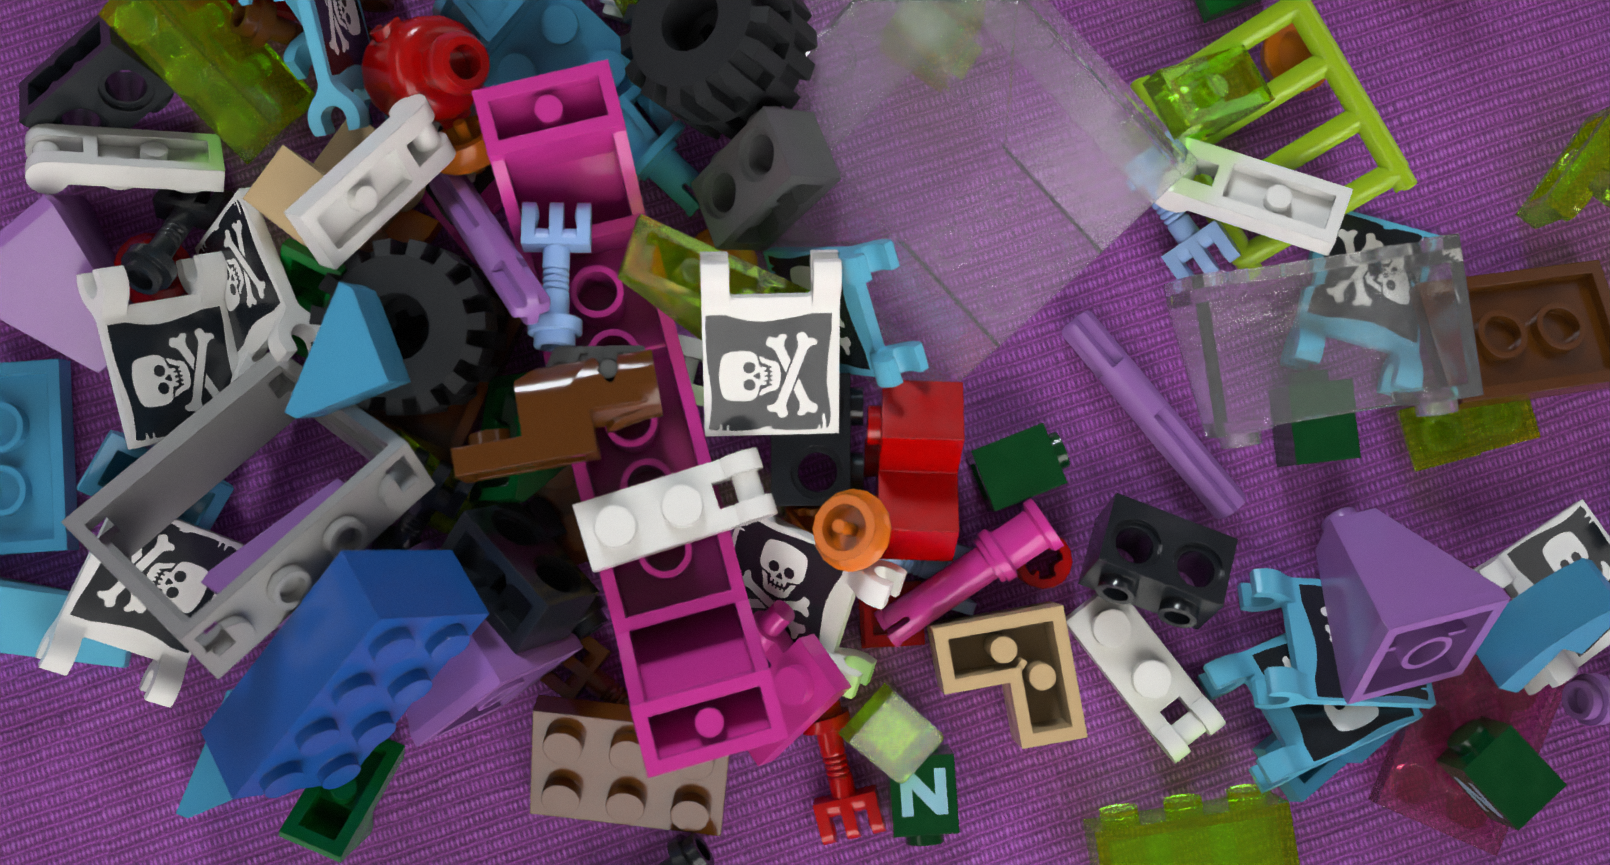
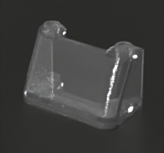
(1327, 338)

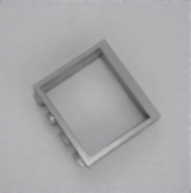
(204, 453)

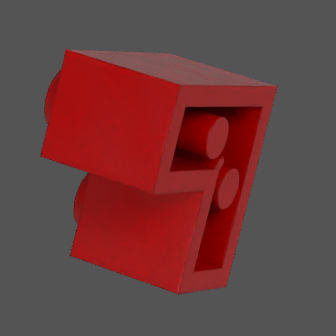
(915, 457)

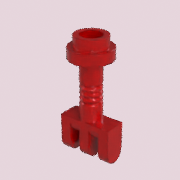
(844, 797)

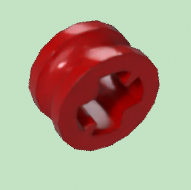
(1058, 568)

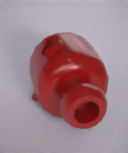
(425, 58)

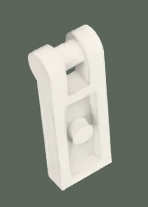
(122, 159)
(371, 183)
(1260, 197)
(672, 510)
(1143, 673)

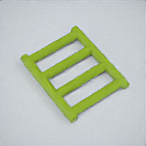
(1359, 115)

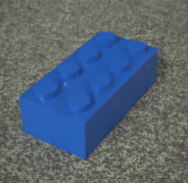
(343, 670)

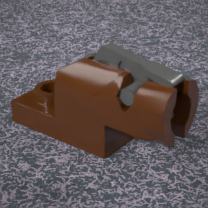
(563, 408)

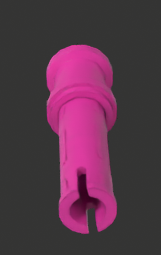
(995, 556)

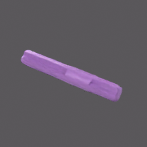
(491, 247)
(1153, 415)

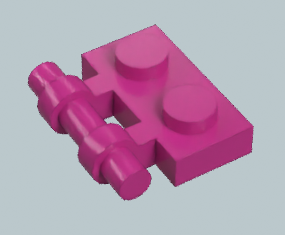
(802, 674)

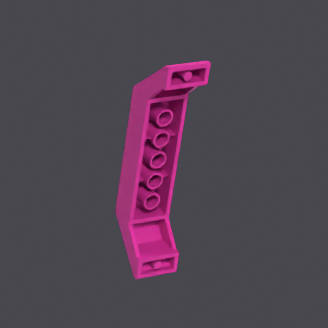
(683, 613)

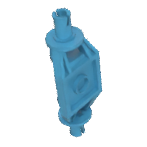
(556, 35)

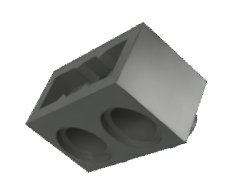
(765, 179)

